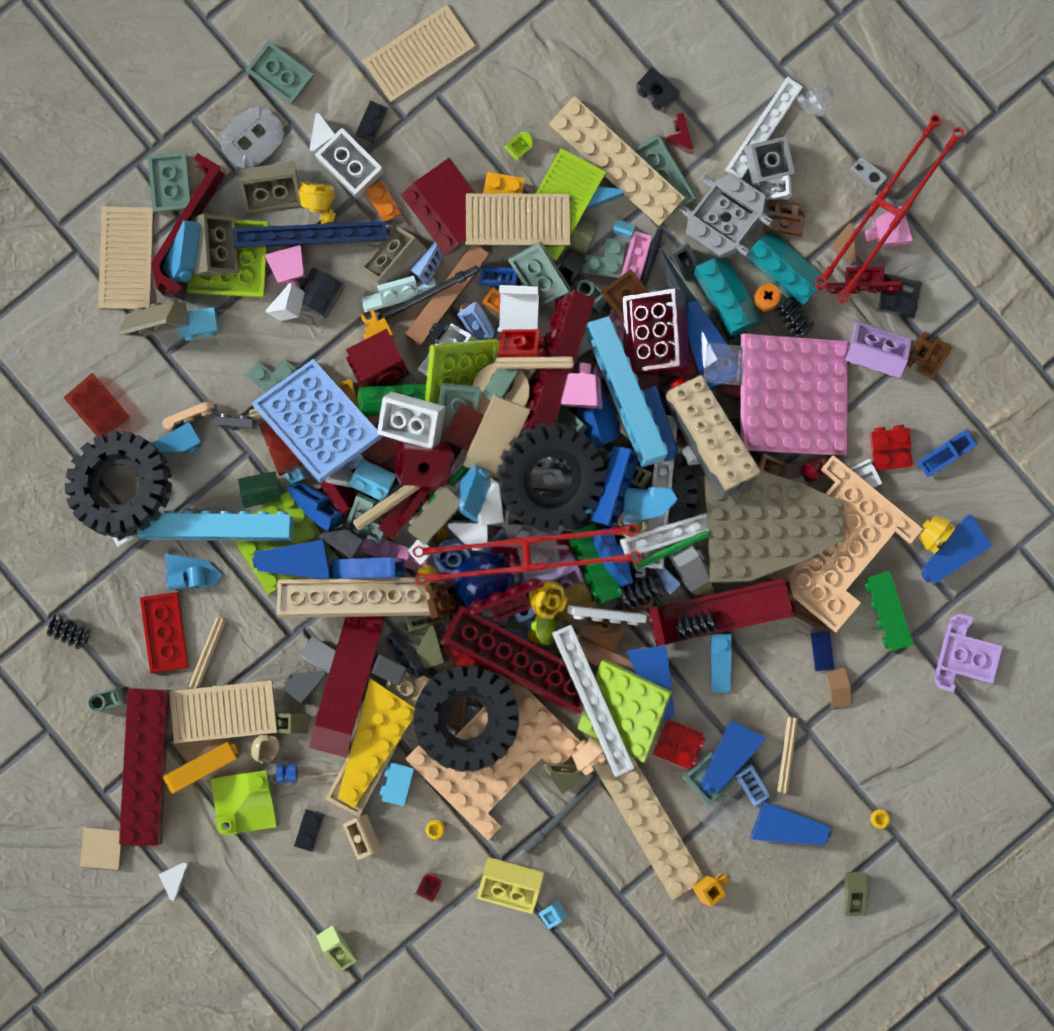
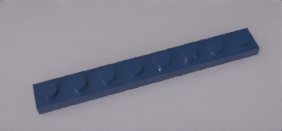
(309, 234)

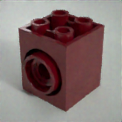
(376, 361)
(422, 465)

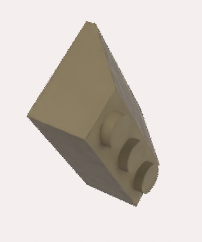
(269, 187)
(216, 246)
(394, 258)
(155, 319)
(435, 514)

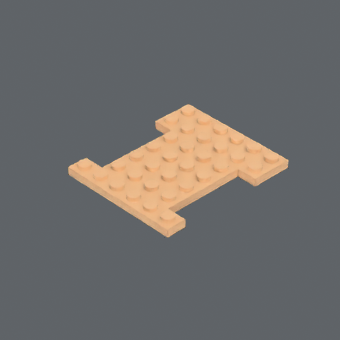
(867, 526)
(479, 791)

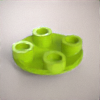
(544, 629)

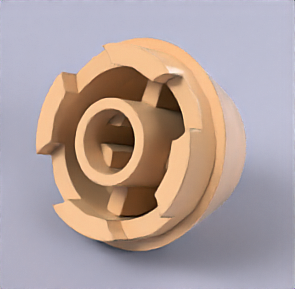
(588, 755)

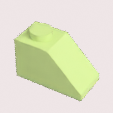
(336, 948)

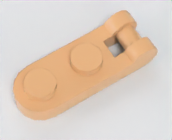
(188, 415)

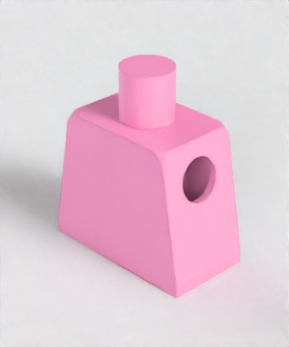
(899, 236)
(287, 265)
(582, 389)

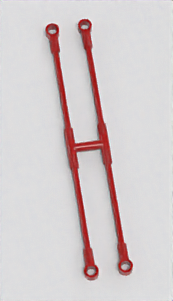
(880, 202)
(525, 542)

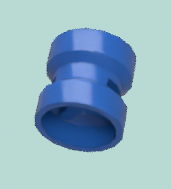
(286, 773)

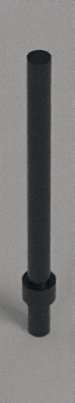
(654, 249)
(459, 277)

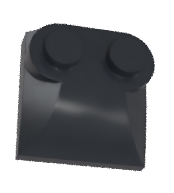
(901, 303)

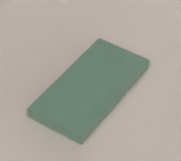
(659, 158)

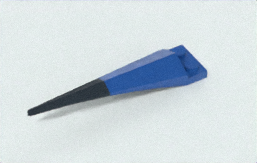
(699, 326)

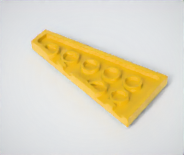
(379, 729)

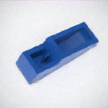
(947, 453)
(315, 506)
(607, 547)

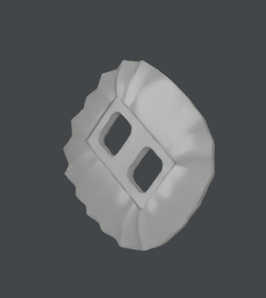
(261, 147)

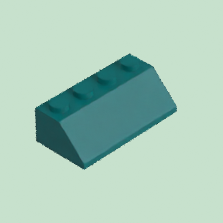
(784, 267)
(727, 296)

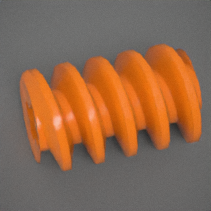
(766, 290)

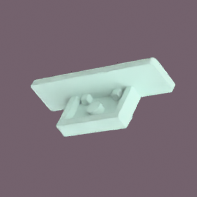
(395, 292)

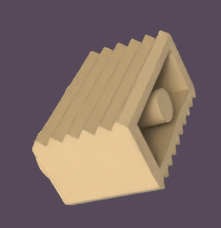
(362, 837)

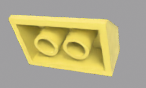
(510, 885)

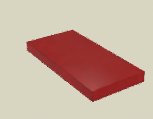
(164, 632)

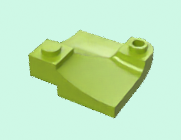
(243, 802)

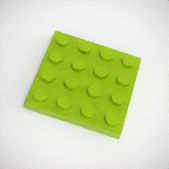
(249, 280)
(458, 364)
(303, 532)
(634, 706)

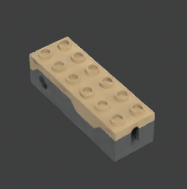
(711, 436)

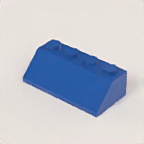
(617, 480)

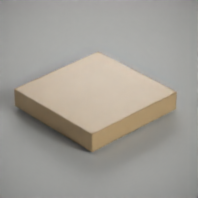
(101, 848)

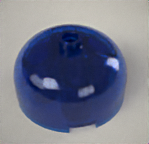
(482, 586)

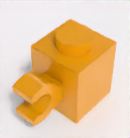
(375, 326)
(710, 889)

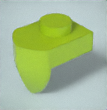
(519, 145)

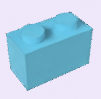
(200, 323)
(372, 480)
(397, 783)

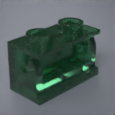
(260, 489)

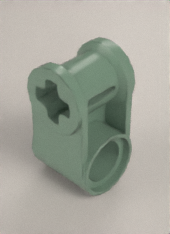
(594, 293)
(109, 699)

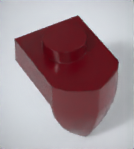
(811, 470)
(429, 886)

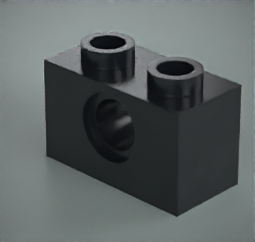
(654, 79)

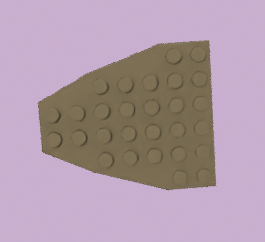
(768, 527)

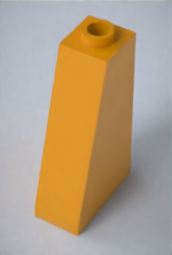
(201, 767)

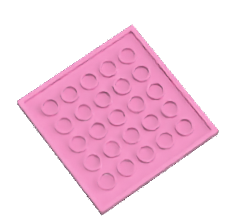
(794, 395)

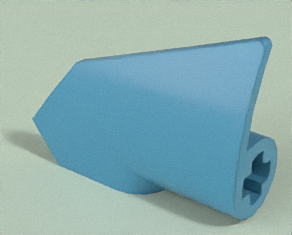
(647, 503)
(190, 573)

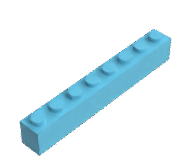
(626, 392)
(220, 526)

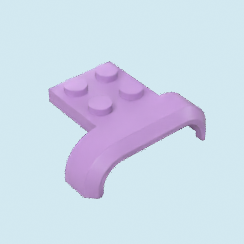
(965, 655)

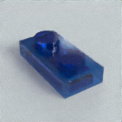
(822, 651)

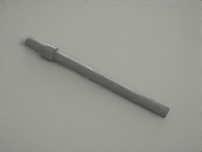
(540, 836)

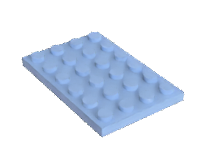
(316, 420)

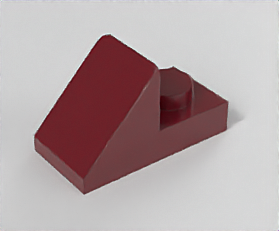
(682, 139)

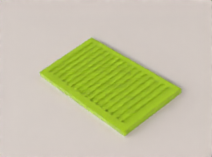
(572, 177)

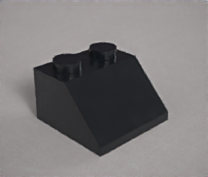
(321, 292)

